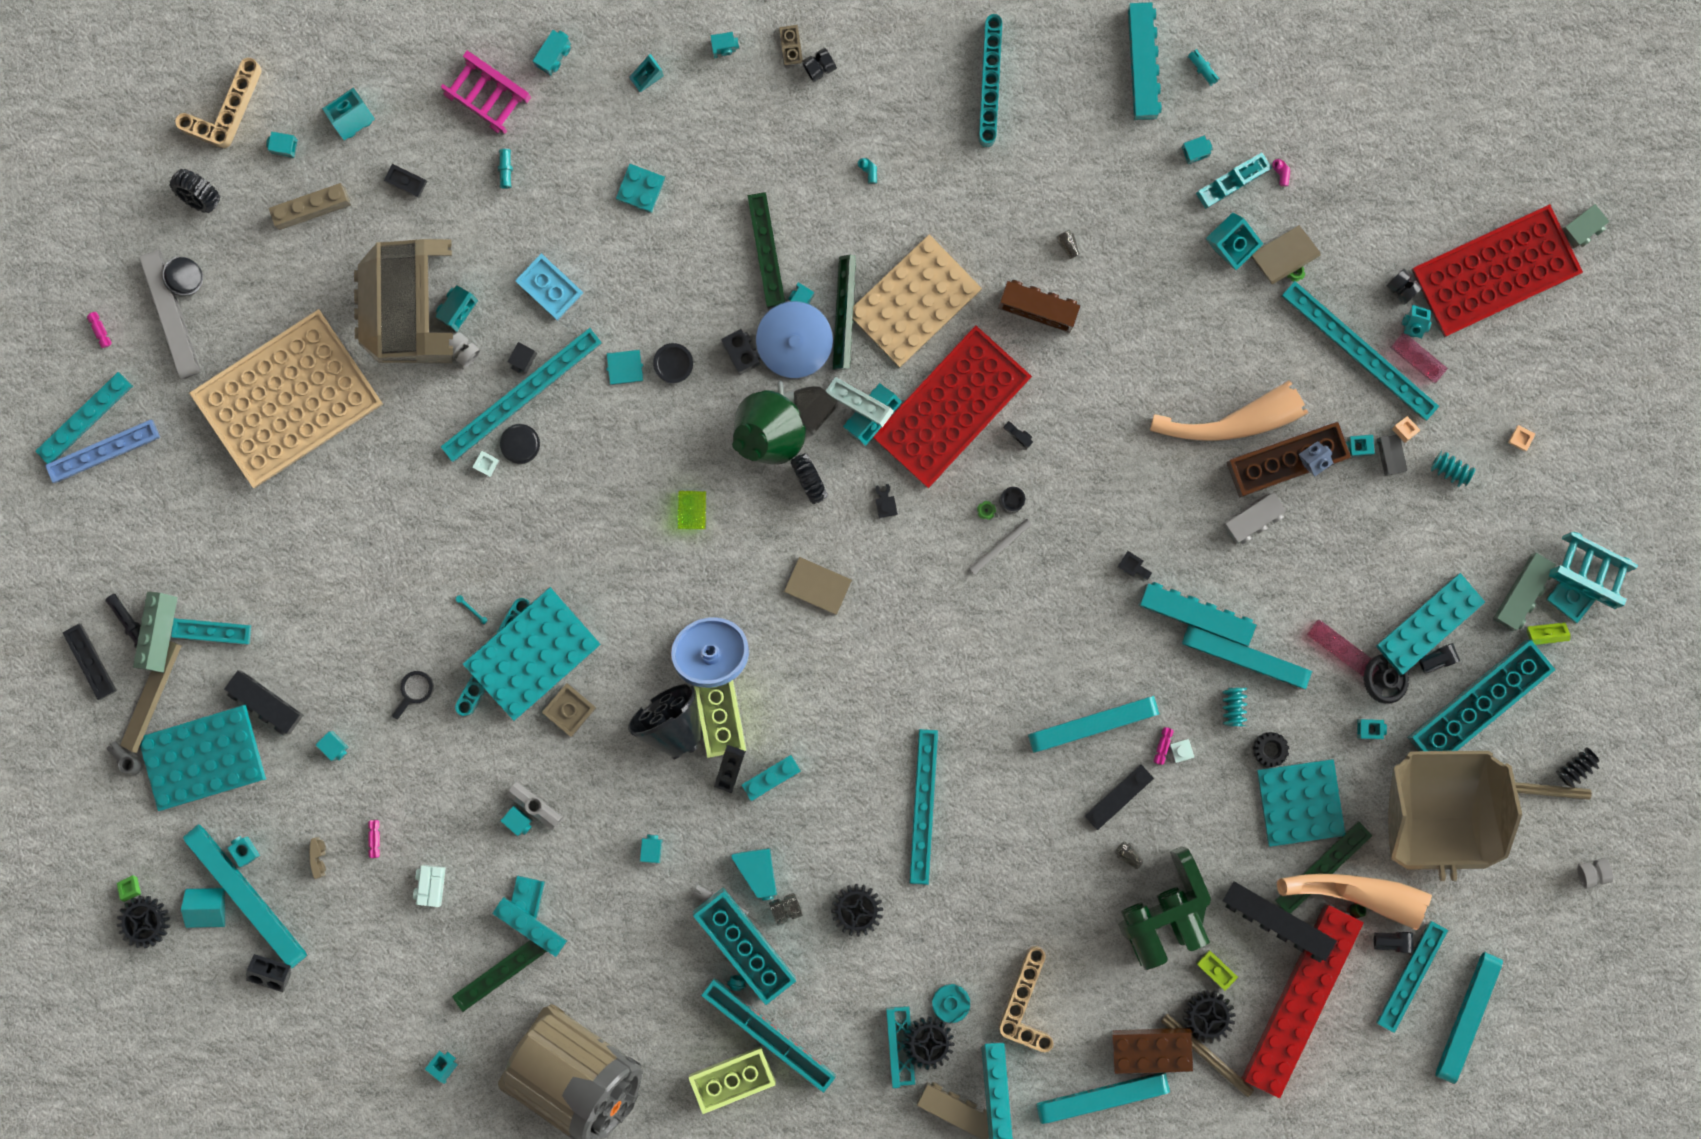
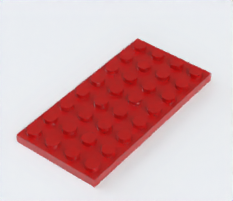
(1497, 270)
(952, 406)

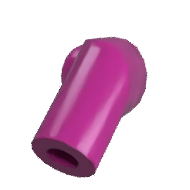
(1283, 170)

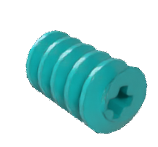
(1453, 469)
(1234, 707)

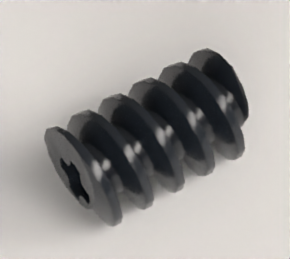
(1578, 767)

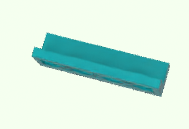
(896, 1083)

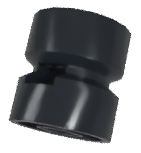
(819, 64)
(1405, 293)
(1012, 499)

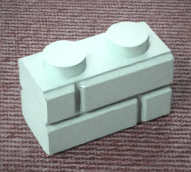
(429, 885)

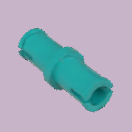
(1203, 67)
(505, 168)

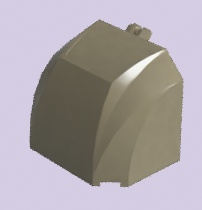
(1452, 811)

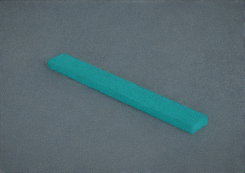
(923, 807)

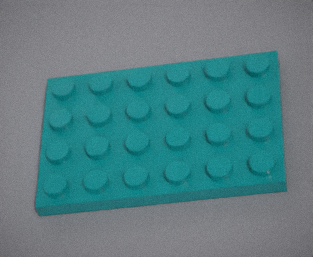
(531, 653)
(202, 758)

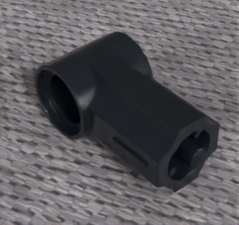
(1442, 657)
(1394, 941)

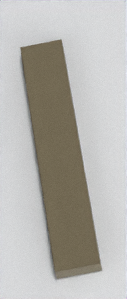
(148, 701)

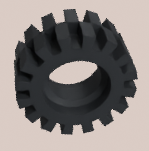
(1259, 753)

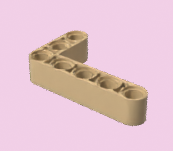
(227, 109)
(1022, 1002)

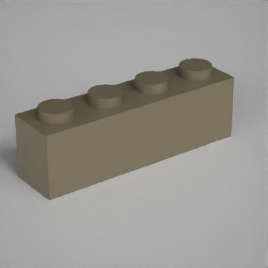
(309, 206)
(954, 1110)

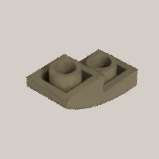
(790, 44)
(317, 849)

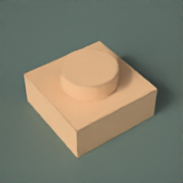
(1406, 429)
(1521, 438)

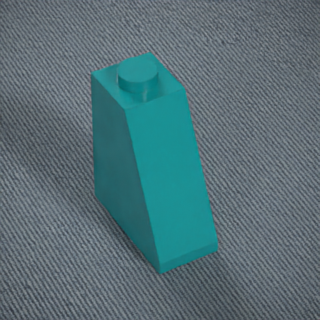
(758, 871)

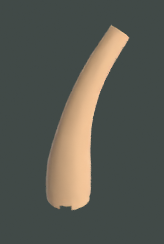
(1260, 416)
(1382, 896)

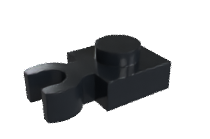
(1023, 438)
(885, 505)

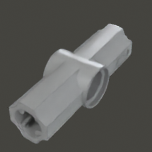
(525, 797)

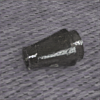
(1068, 243)
(1127, 854)

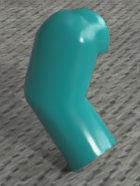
(870, 168)

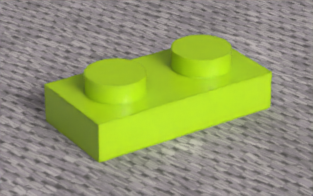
(1548, 633)
(1217, 970)

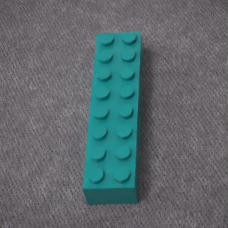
(1484, 700)

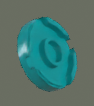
(951, 1003)

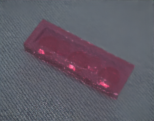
(1419, 358)

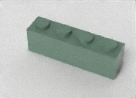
(1524, 592)
(155, 632)

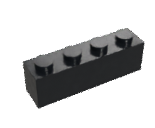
(264, 702)

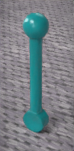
(460, 599)

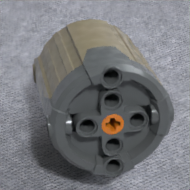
(571, 1077)

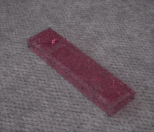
(1340, 647)

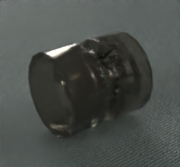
(779, 912)

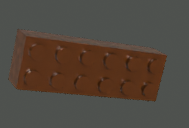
(1282, 460)

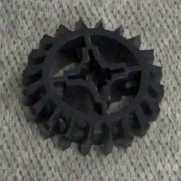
(194, 191)
(809, 478)
(840, 905)
(134, 934)
(1210, 1008)
(911, 1042)

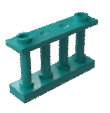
(1581, 583)

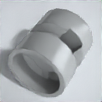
(460, 343)
(1593, 873)

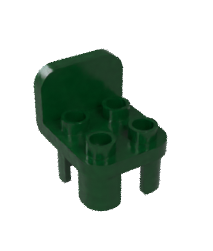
(1180, 909)

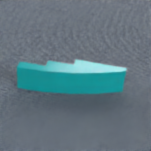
(1233, 180)

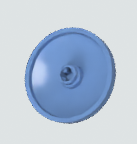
(794, 339)
(710, 652)

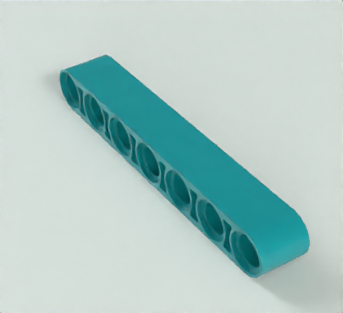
(994, 72)
(1247, 657)
(466, 695)
(1093, 724)
(1469, 1017)
(1103, 1098)

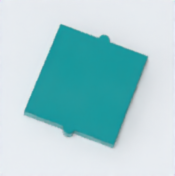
(625, 367)

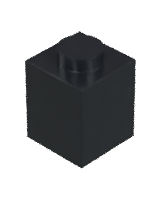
(521, 358)

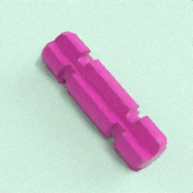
(99, 329)
(1163, 746)
(373, 839)

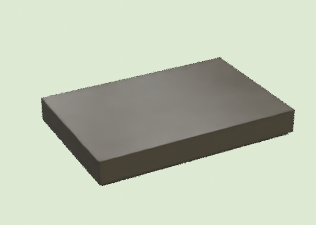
(1285, 254)
(818, 585)

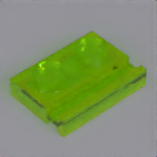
(692, 510)

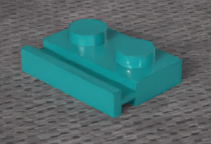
(528, 894)

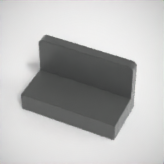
(1392, 454)

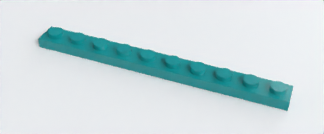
(1360, 351)
(521, 395)

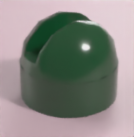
(1357, 910)

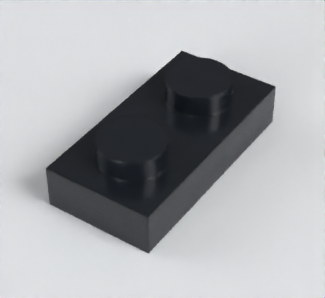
(405, 180)

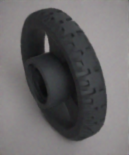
(1380, 682)

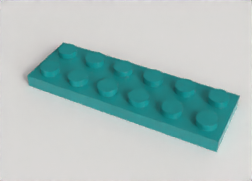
(1430, 624)

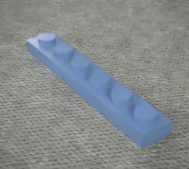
(102, 451)

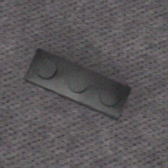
(729, 768)

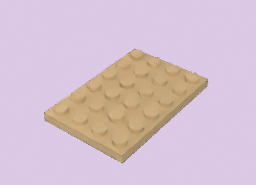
(914, 301)

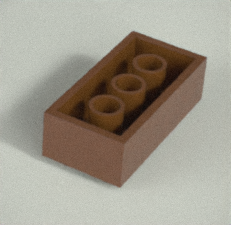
(1039, 306)
(1152, 1050)

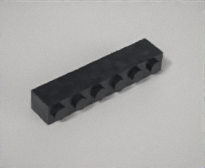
(1279, 921)

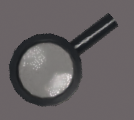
(415, 688)

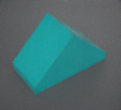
(646, 74)

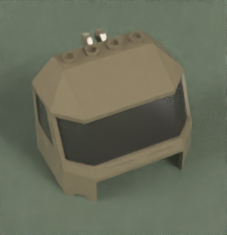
(396, 303)

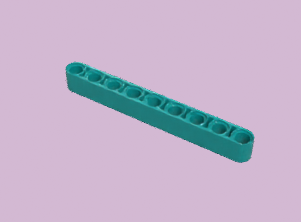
(245, 896)

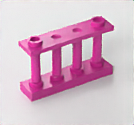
(487, 74)

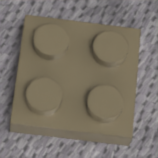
(569, 710)

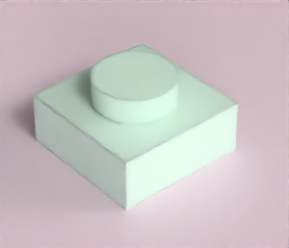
(486, 463)
(1181, 750)

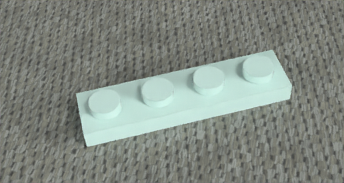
(859, 401)

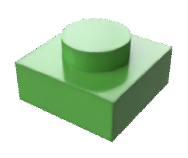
(128, 888)

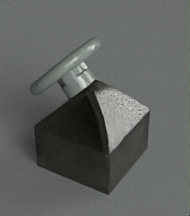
(813, 405)

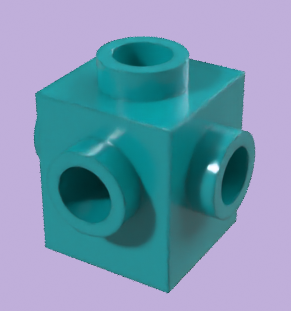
(1417, 322)

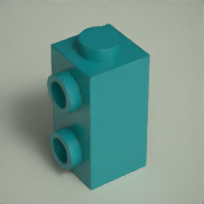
(552, 52)

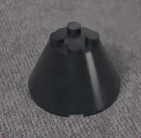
(670, 721)

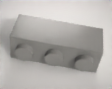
(1255, 519)

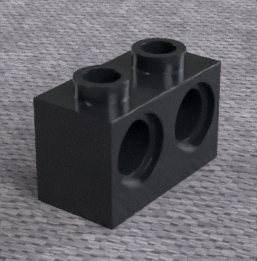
(737, 353)
(268, 973)

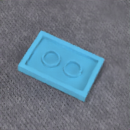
(549, 286)

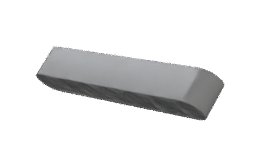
(170, 316)

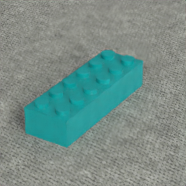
(744, 946)

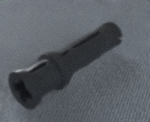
(131, 627)

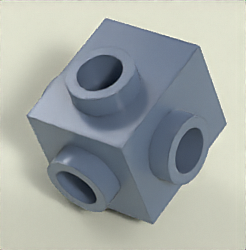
(1316, 458)

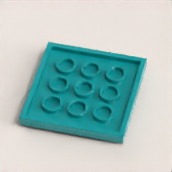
(1301, 802)

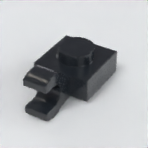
(1132, 564)

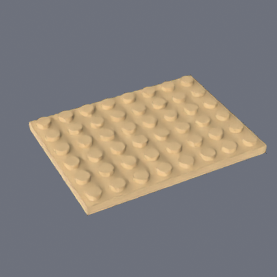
(286, 398)

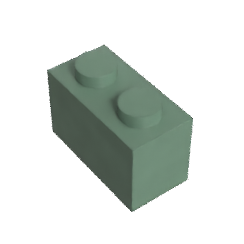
(1585, 226)

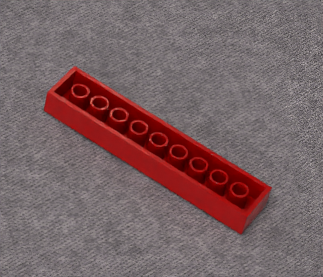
(1300, 1006)

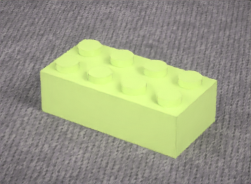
(720, 718)
(732, 1079)

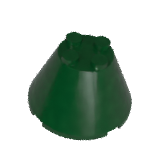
(768, 428)

